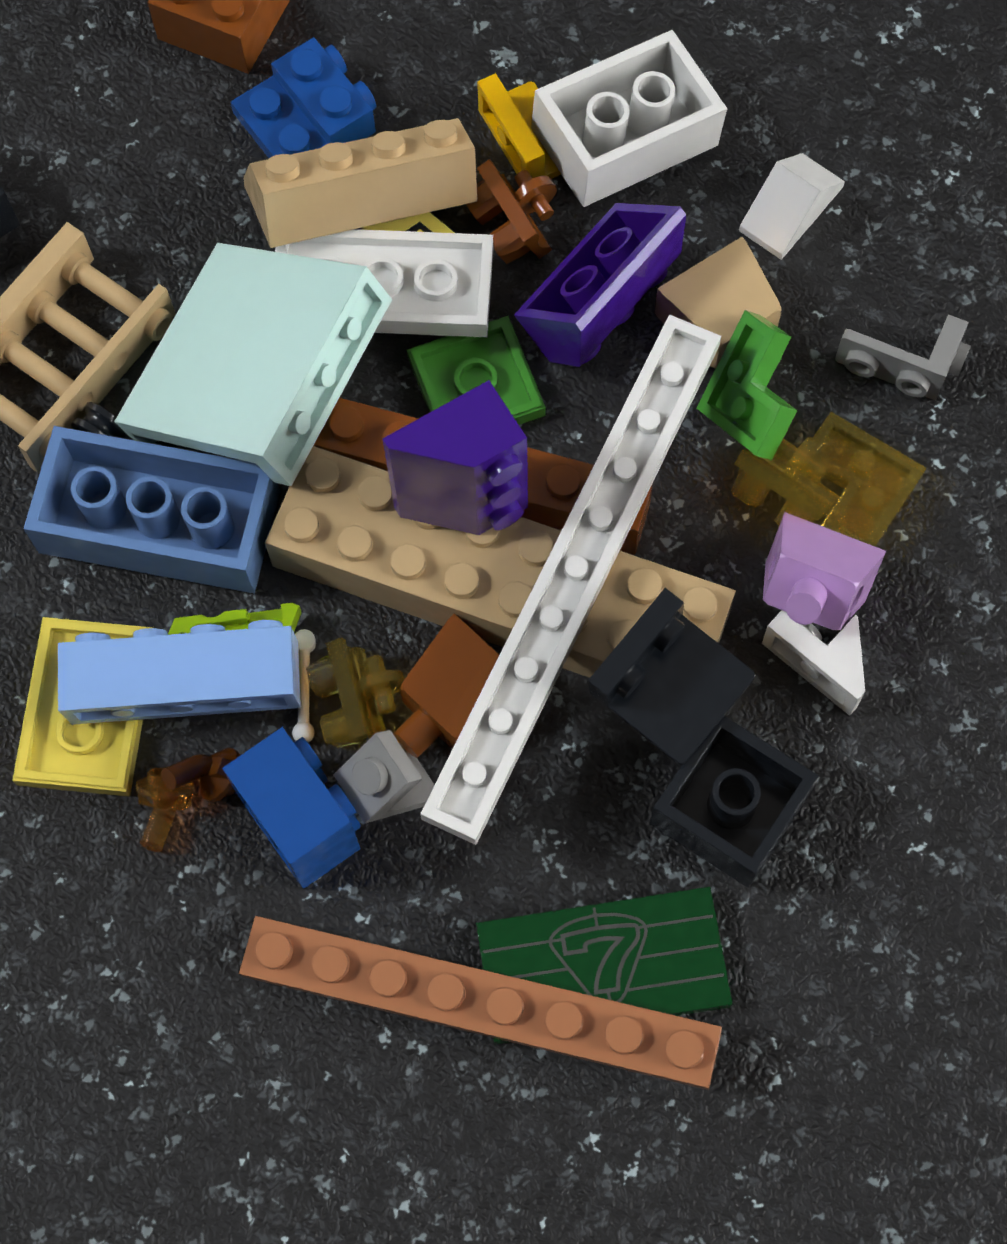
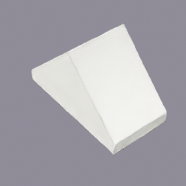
(789, 203)

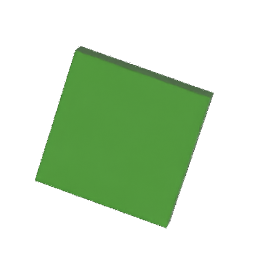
(460, 363)

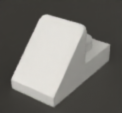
(832, 668)

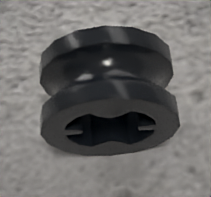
(98, 421)

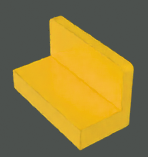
(510, 120)

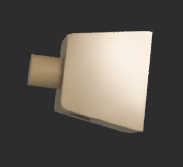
(718, 293)

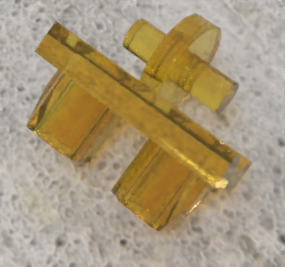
(790, 474)
(363, 691)

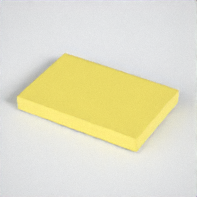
(65, 755)

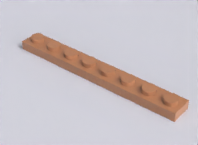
(483, 1002)

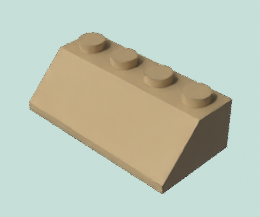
(363, 182)

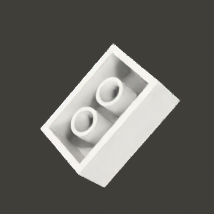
(627, 117)

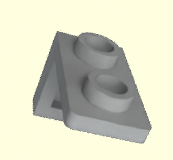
(906, 370)
(384, 779)

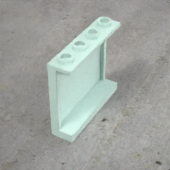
(257, 357)

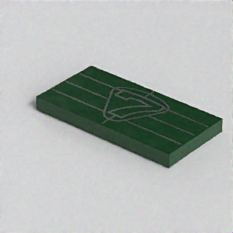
(633, 951)

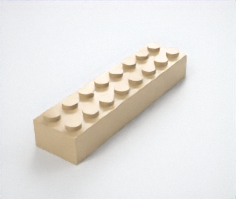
(347, 535)

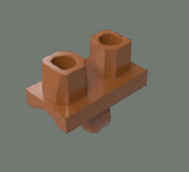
(520, 232)

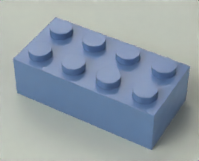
(152, 509)

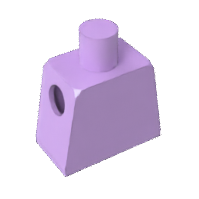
(818, 573)

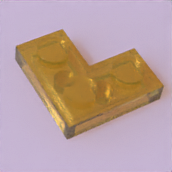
(873, 476)

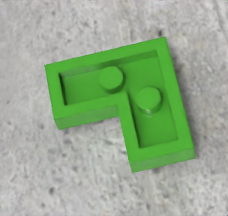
(738, 388)

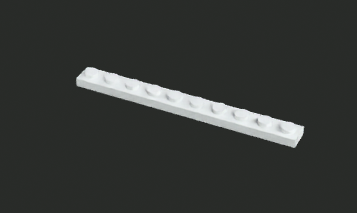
(570, 582)

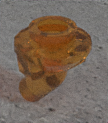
(165, 803)

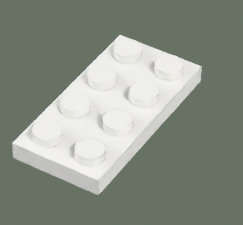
(433, 278)

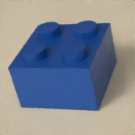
(294, 809)

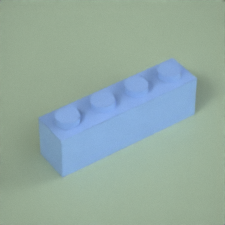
(178, 673)

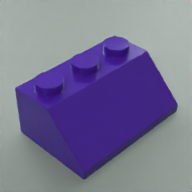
(602, 280)
(461, 465)

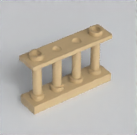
(33, 301)

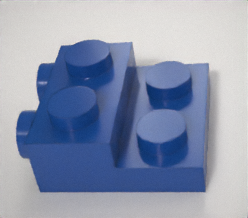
(306, 103)

